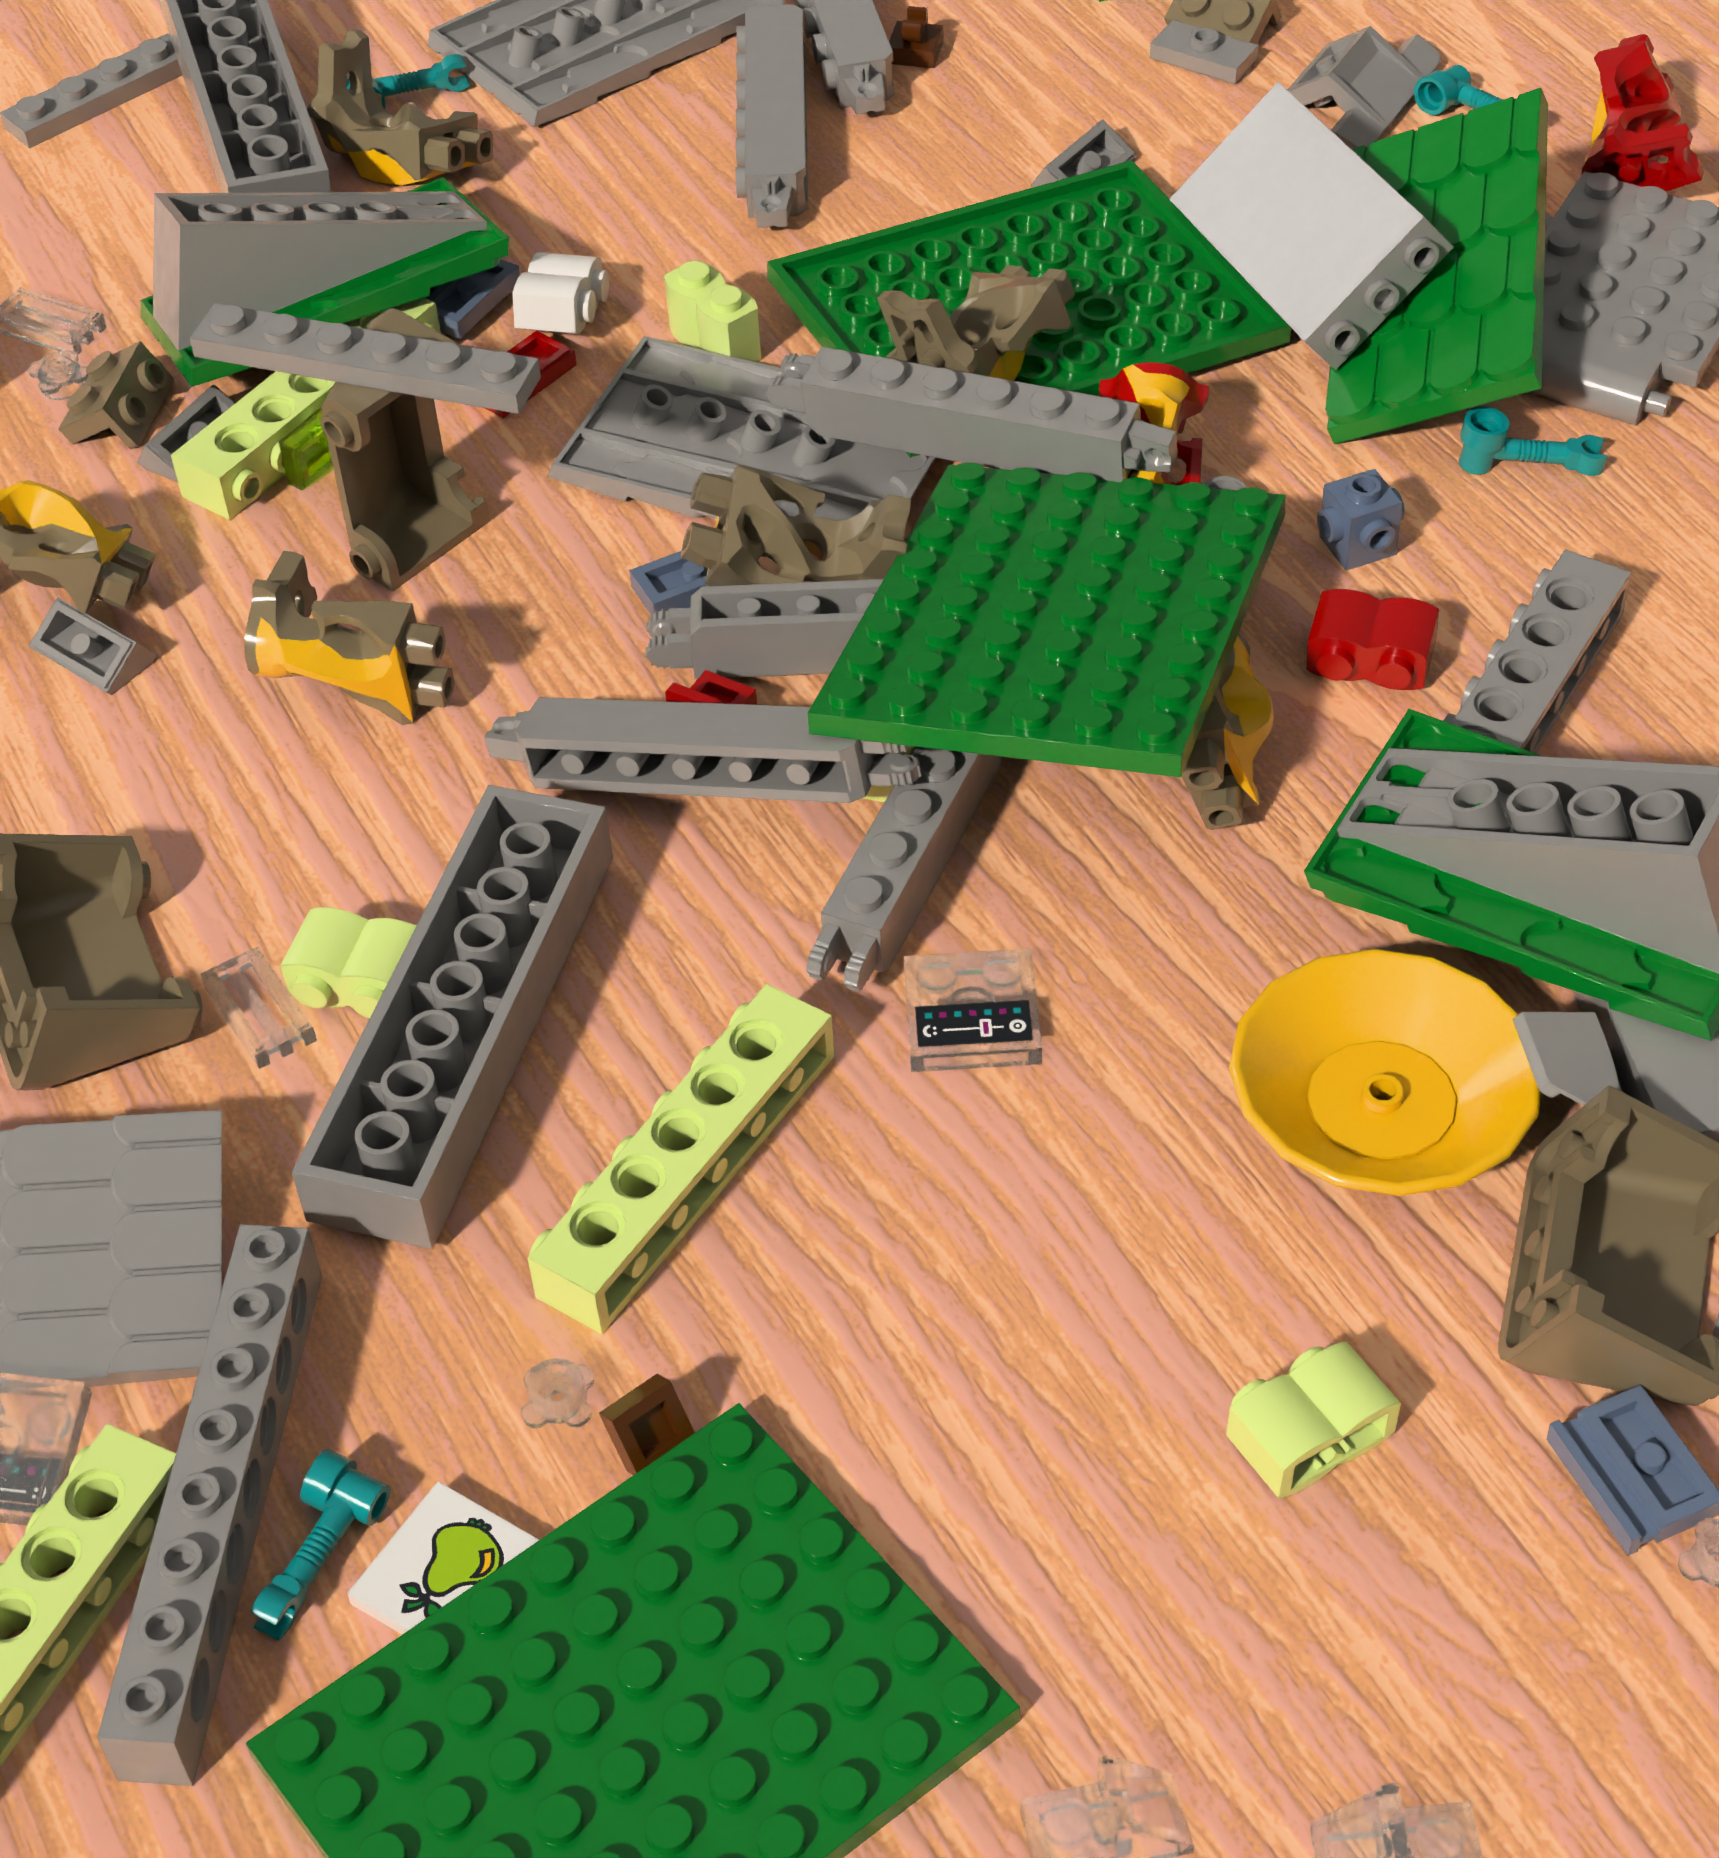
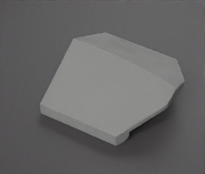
(1567, 1053)

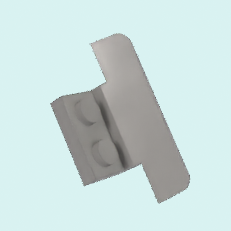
(1366, 81)

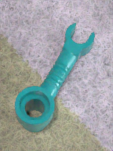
(426, 78)
(1448, 88)
(1485, 440)
(342, 1496)

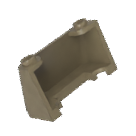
(393, 475)
(76, 961)
(1616, 1254)

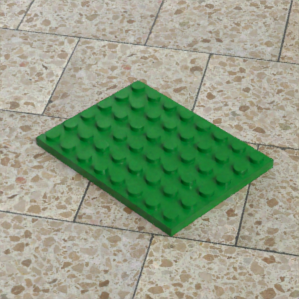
(1136, 265)
(1055, 619)
(650, 1681)

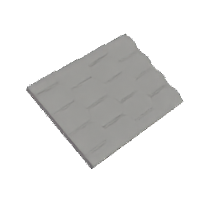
(566, 53)
(705, 412)
(110, 1247)

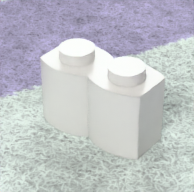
(559, 293)

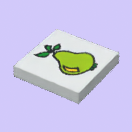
(435, 1558)

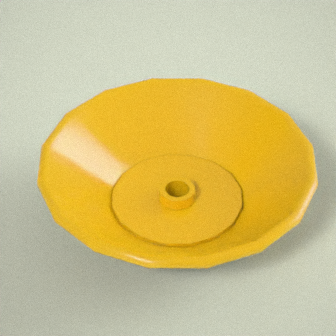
(1391, 1029)

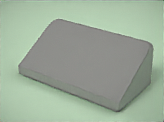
(1092, 151)
(193, 419)
(90, 648)

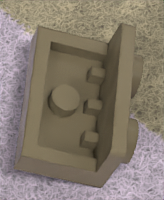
(1232, 18)
(118, 394)

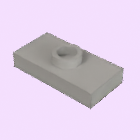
(1204, 51)

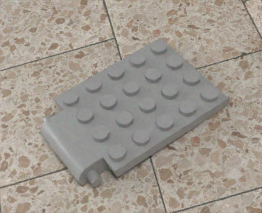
(1628, 297)

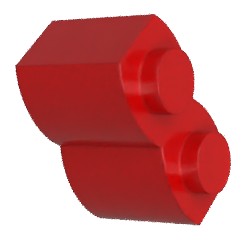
(1372, 639)

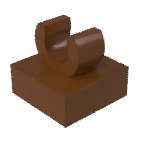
(915, 40)
(646, 1423)

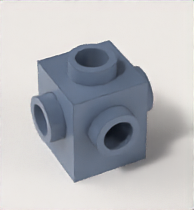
(1360, 519)

